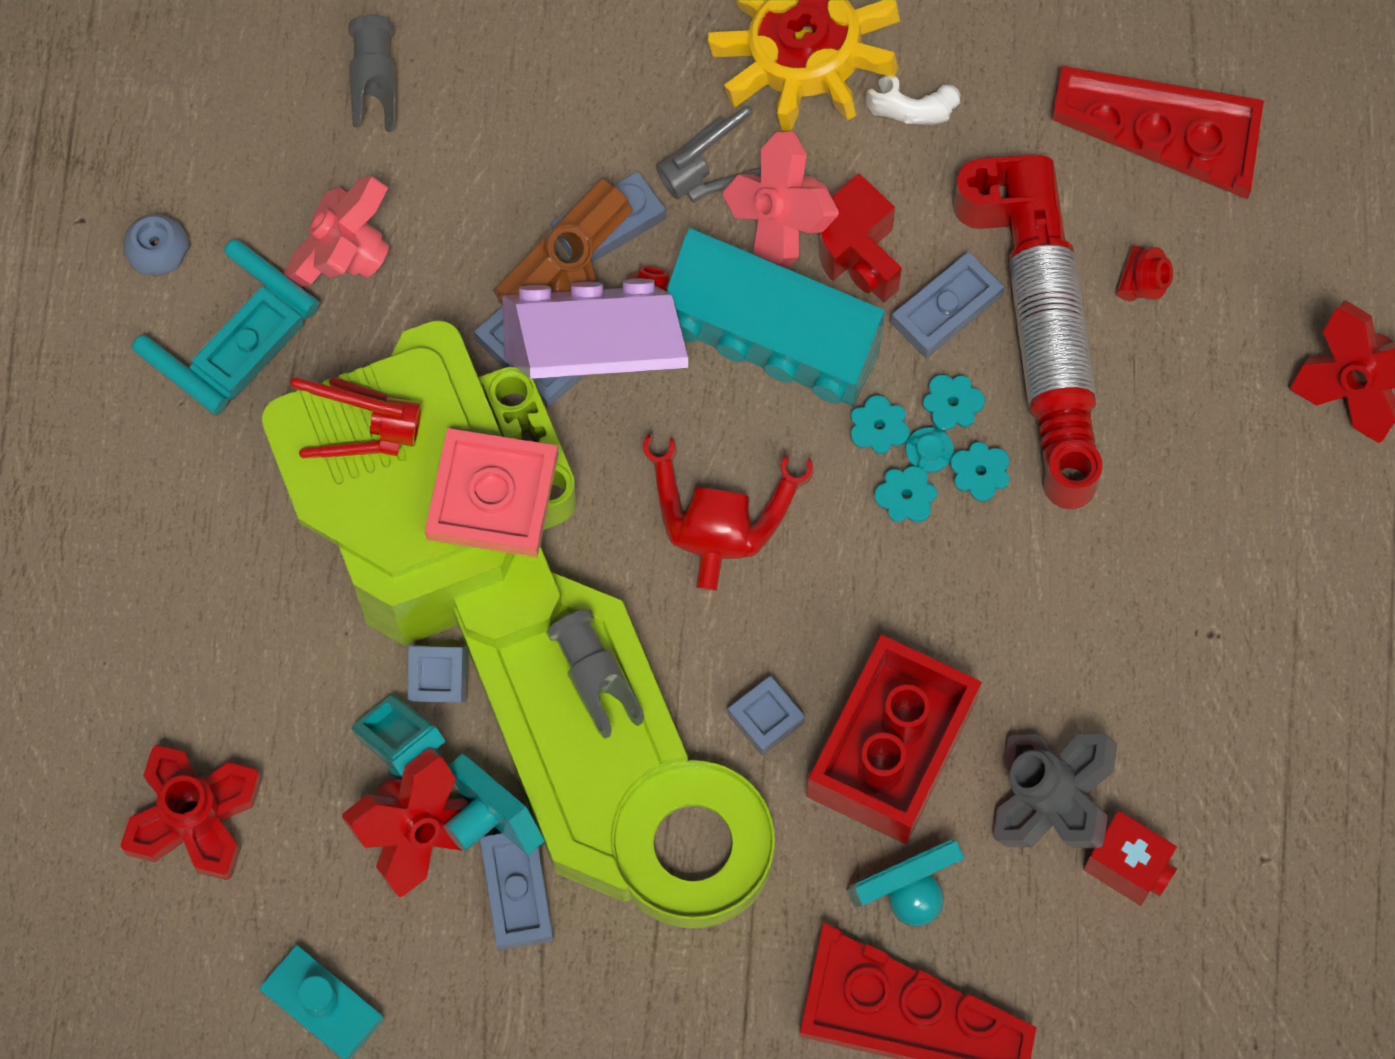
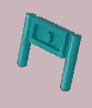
(244, 342)

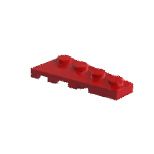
(1174, 125)
(893, 1011)

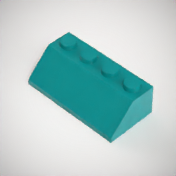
(775, 318)

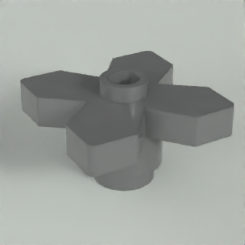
(1054, 790)

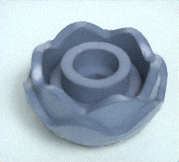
(160, 258)

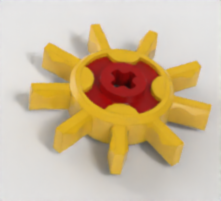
(805, 51)

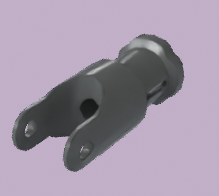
(372, 68)
(593, 669)

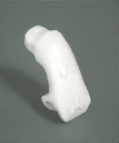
(926, 111)

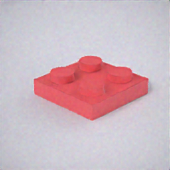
(492, 492)

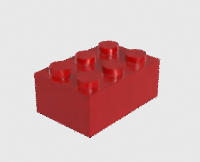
(893, 739)

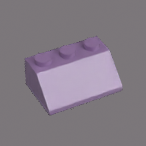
(592, 330)

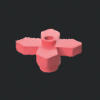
(781, 200)
(341, 236)

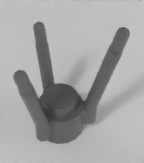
(686, 168)

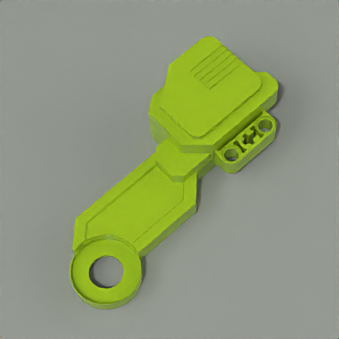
(586, 792)

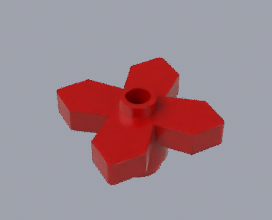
(1358, 369)
(178, 789)
(407, 820)

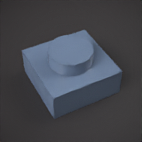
(437, 673)
(766, 715)

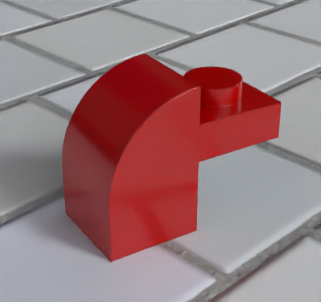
(853, 239)

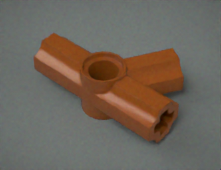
(584, 229)

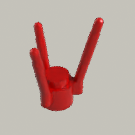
(392, 418)

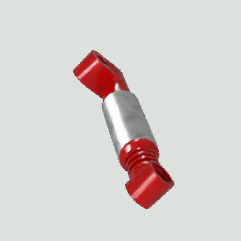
(1046, 310)

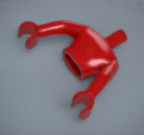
(718, 520)

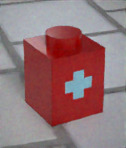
(1132, 860)

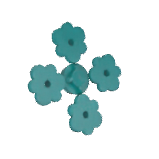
(930, 449)

